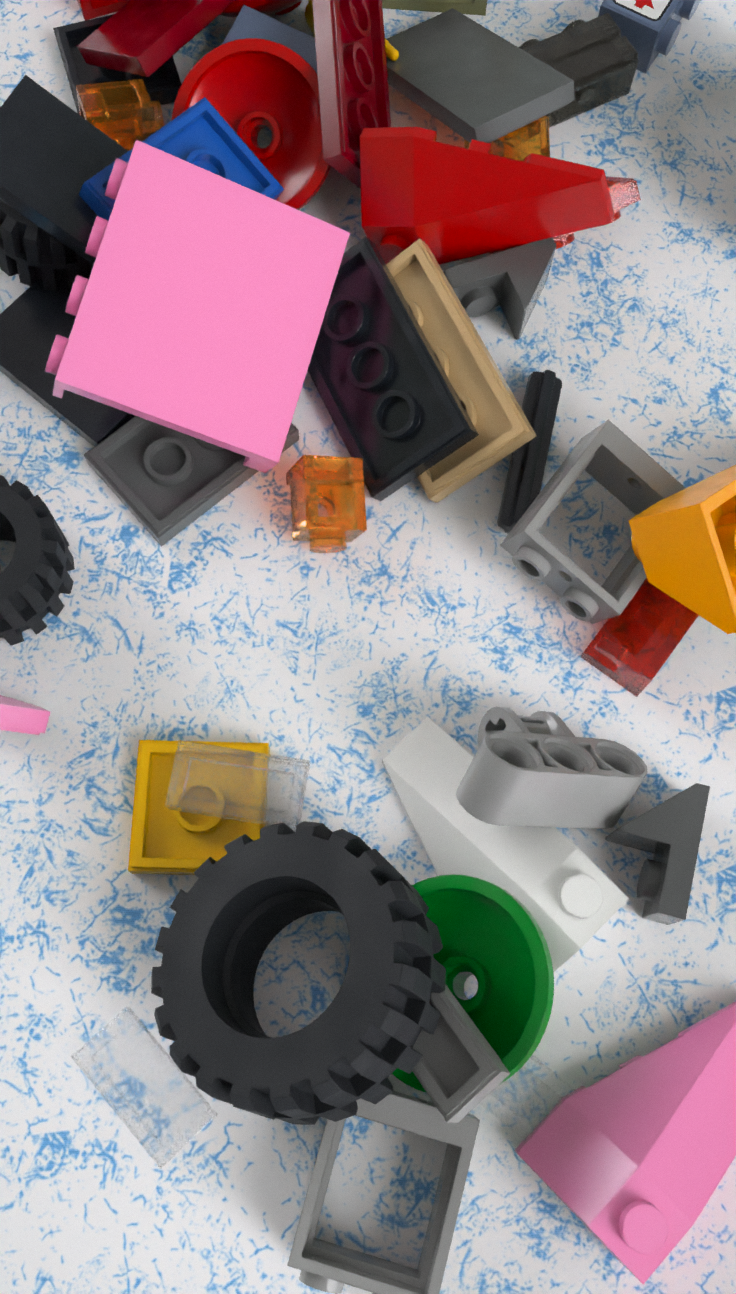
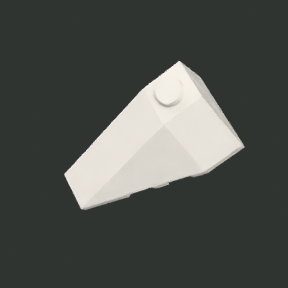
(531, 863)

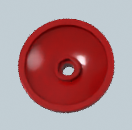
(263, 86)

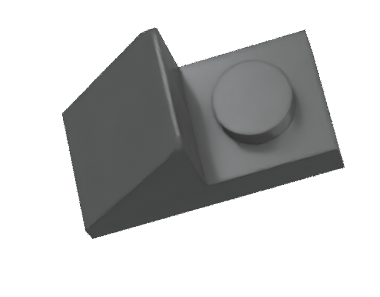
(504, 279)
(673, 836)

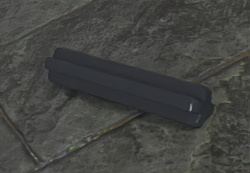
(529, 460)

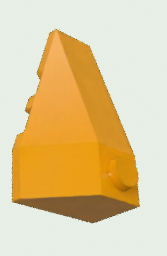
(691, 547)

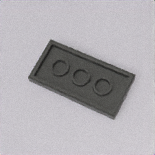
(474, 77)

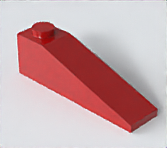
(468, 198)

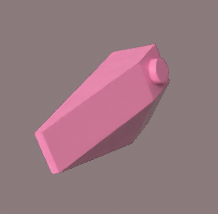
(645, 1143)

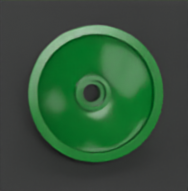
(502, 945)

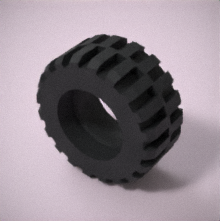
(217, 949)

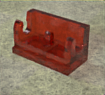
(640, 639)

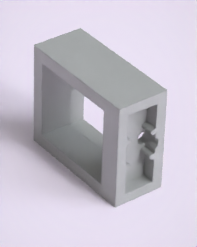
(628, 476)
(331, 1265)

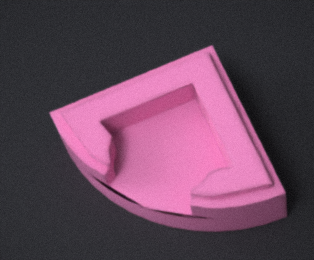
(22, 716)

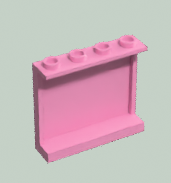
(199, 305)

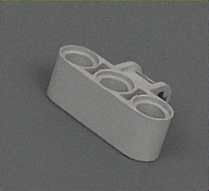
(544, 776)

